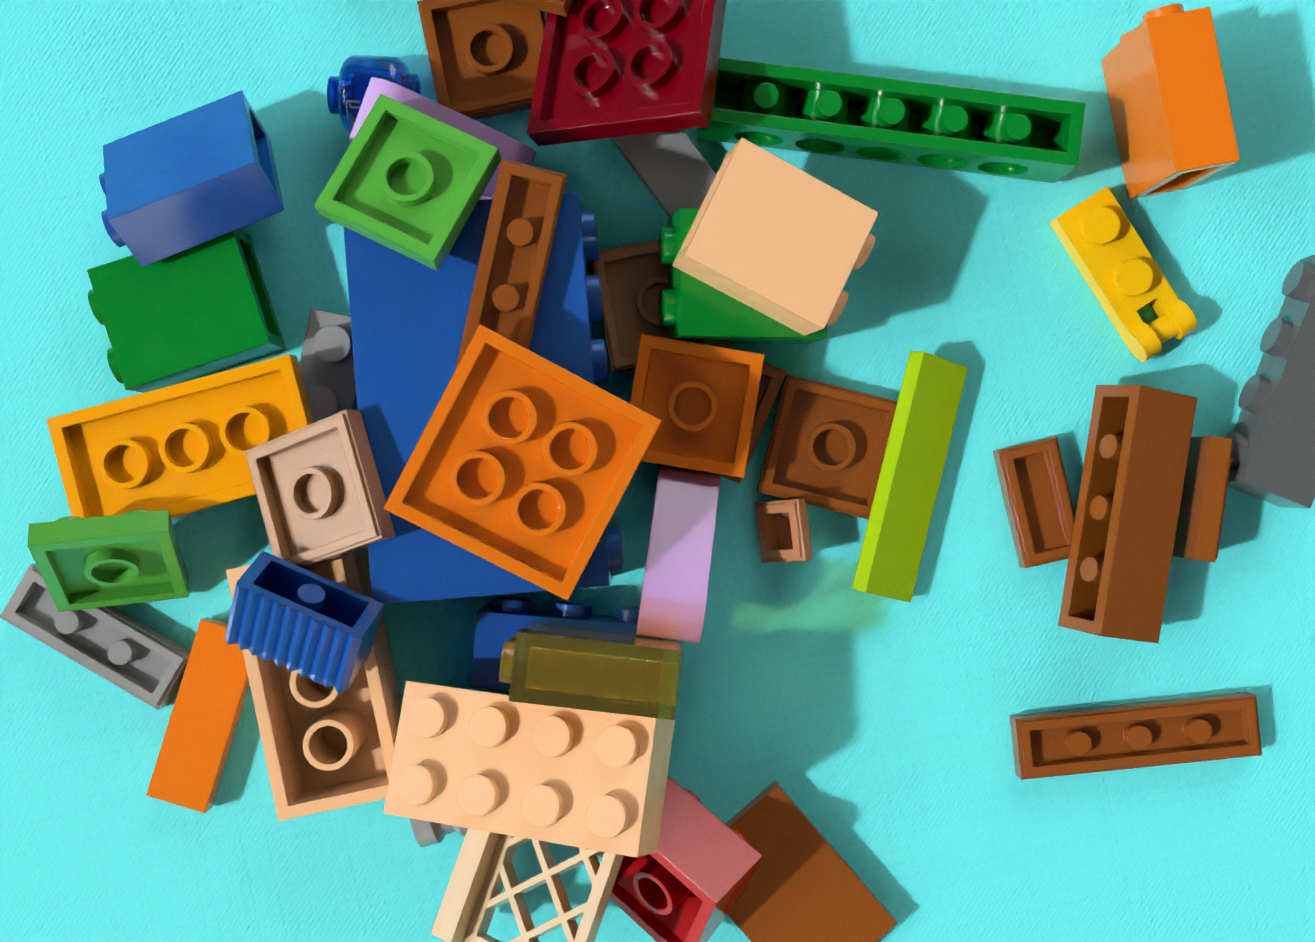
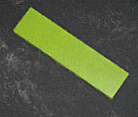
(910, 476)

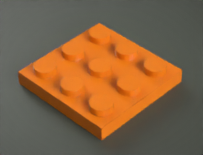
(522, 463)

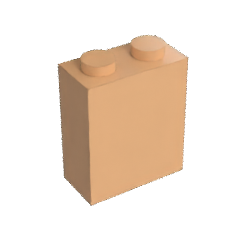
(777, 239)

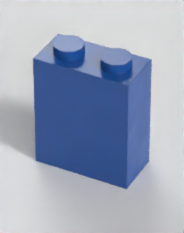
(189, 180)

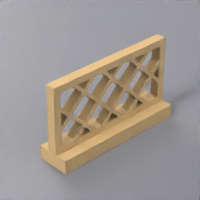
(487, 866)

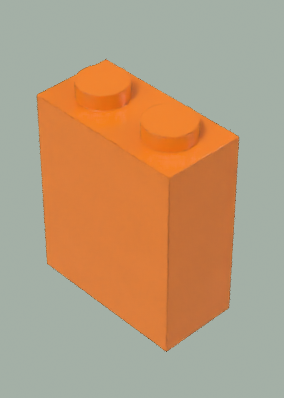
(1170, 102)

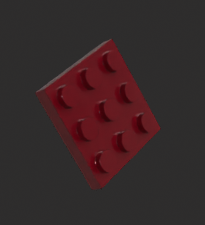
(626, 69)

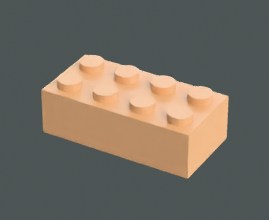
(324, 744)
(530, 769)

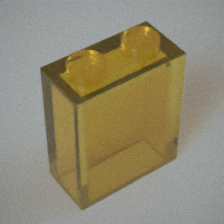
(592, 670)

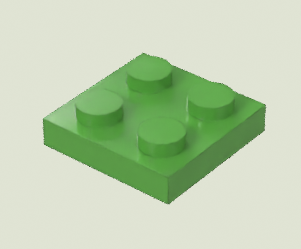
(408, 182)
(109, 559)

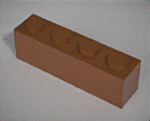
(1127, 512)

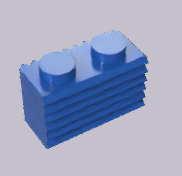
(303, 621)

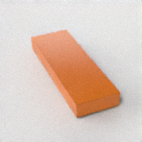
(202, 721)

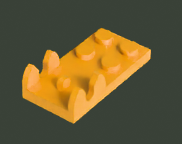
(179, 442)

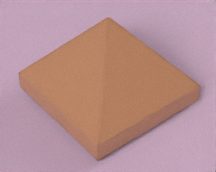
(784, 530)

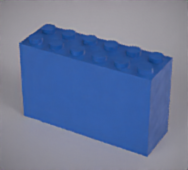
(404, 355)

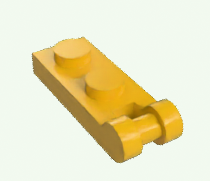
(1122, 274)

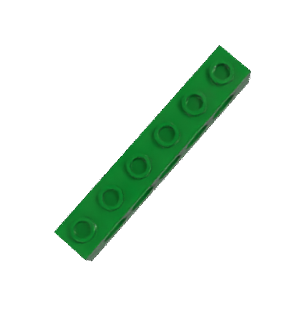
(895, 121)

